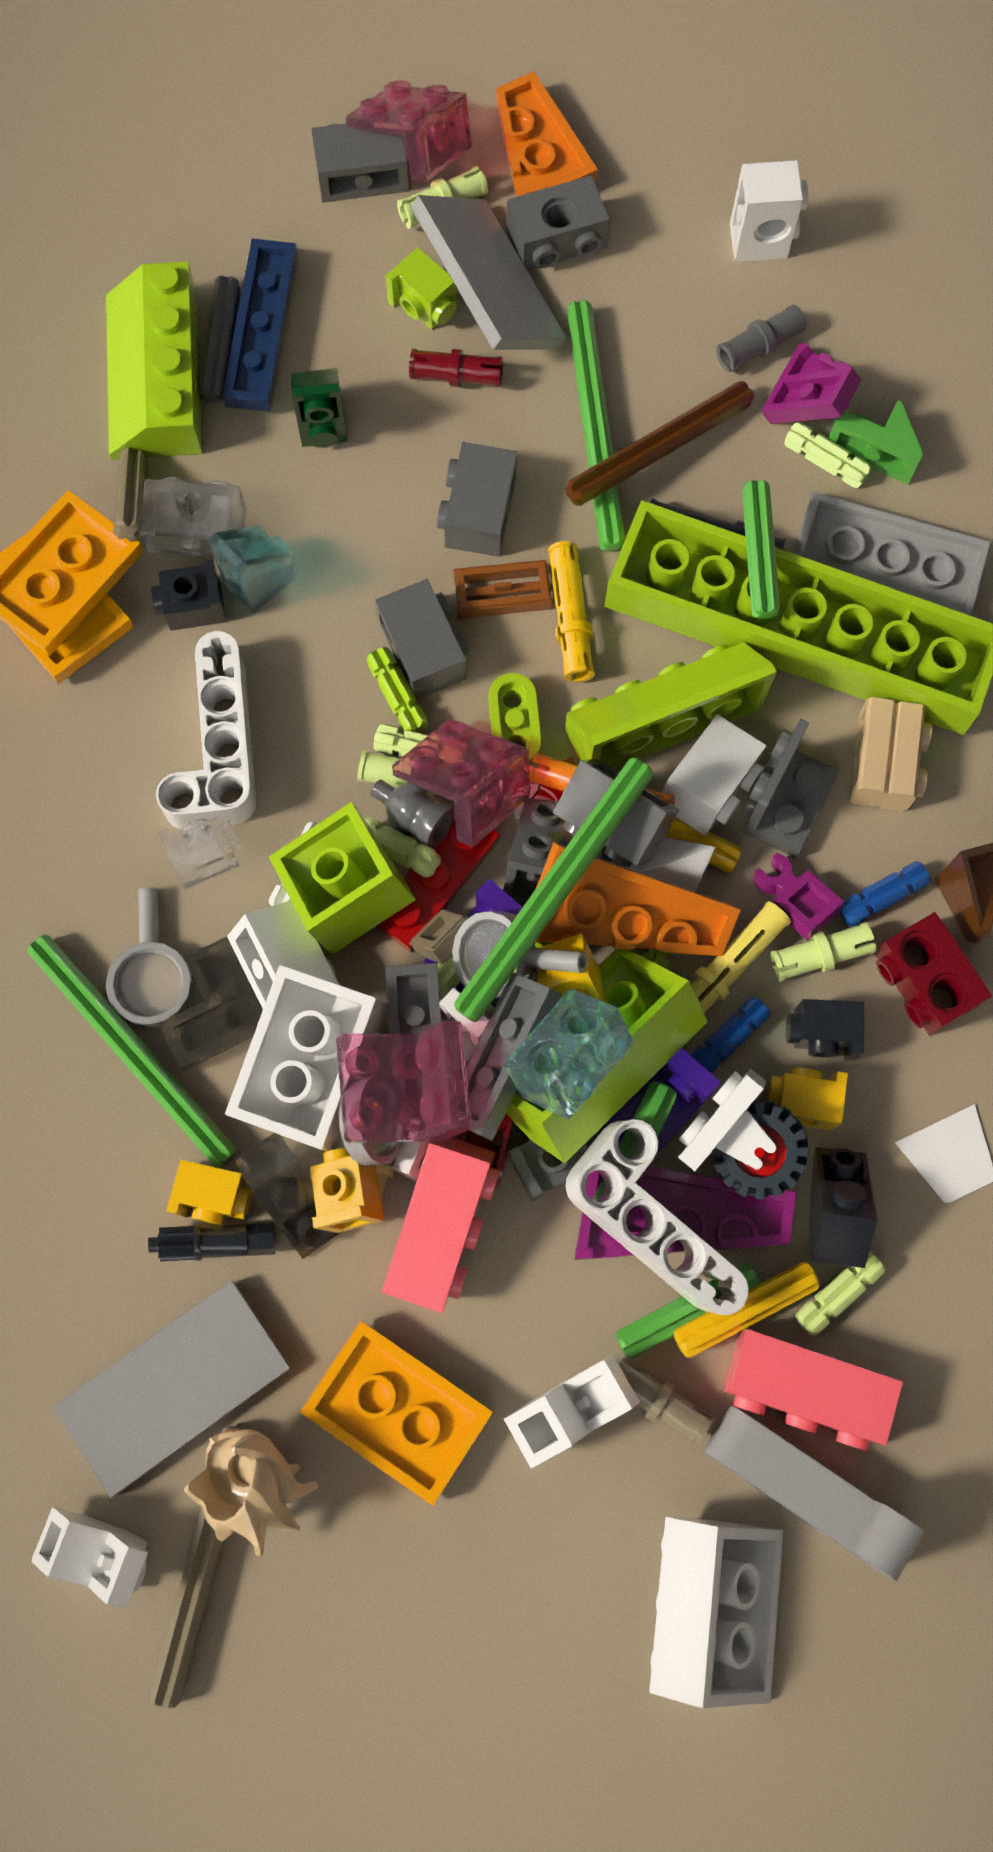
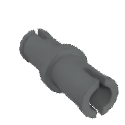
(761, 338)

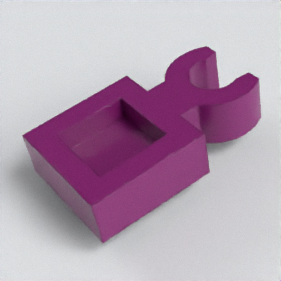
(803, 899)

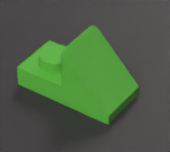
(887, 449)

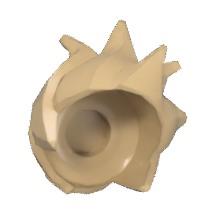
(247, 1487)

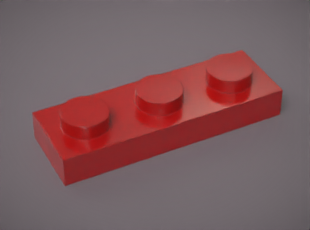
(438, 890)

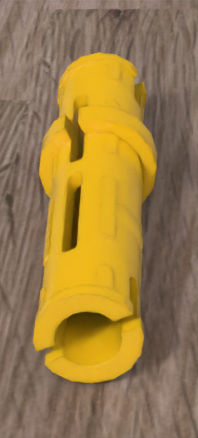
(572, 629)

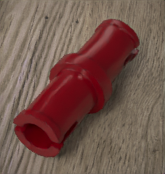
(456, 367)

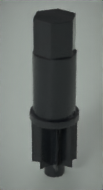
(213, 1241)

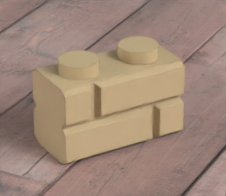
(890, 754)

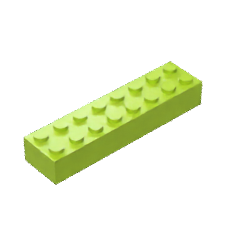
(828, 620)

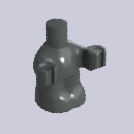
(415, 812)

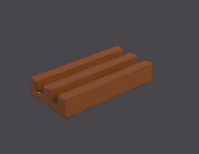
(508, 604)

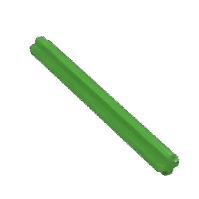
(595, 419)
(553, 890)
(132, 1051)

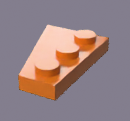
(538, 138)

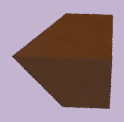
(969, 890)

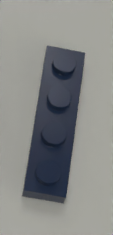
(260, 325)

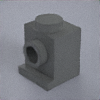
(535, 1174)

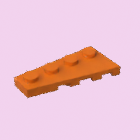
(638, 911)

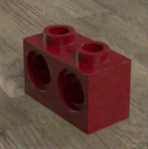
(943, 968)

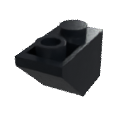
(841, 1208)

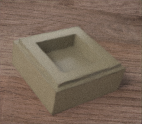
(438, 935)

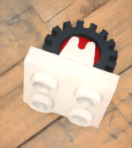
(753, 1142)

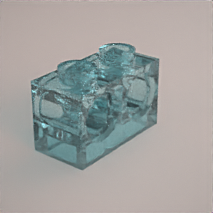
(569, 1053)

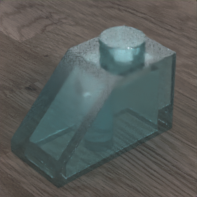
(252, 564)

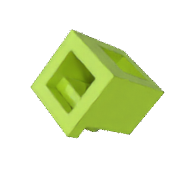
(422, 289)

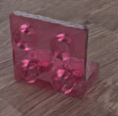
(429, 118)
(473, 769)
(403, 1085)

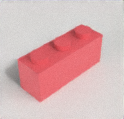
(441, 1223)
(812, 1389)

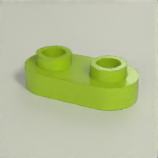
(516, 723)

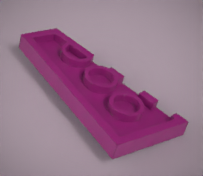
(704, 1206)

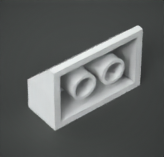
(292, 1061)
(716, 1613)

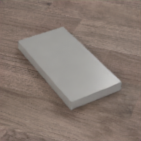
(488, 273)
(895, 551)
(171, 1388)

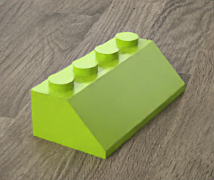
(154, 362)
(670, 706)
(660, 1018)

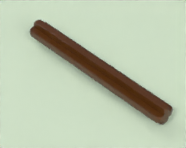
(659, 443)

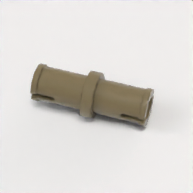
(666, 1405)

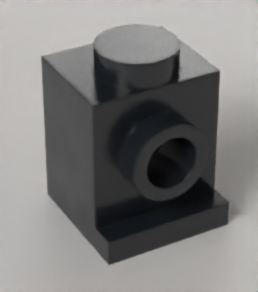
(190, 596)
(827, 1028)

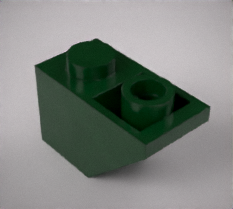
(318, 407)

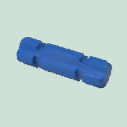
(884, 893)
(732, 1034)

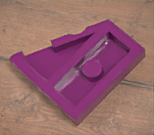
(811, 388)

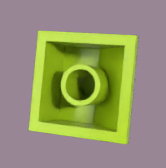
(341, 879)

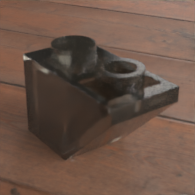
(284, 1192)

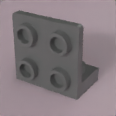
(788, 795)
(532, 846)

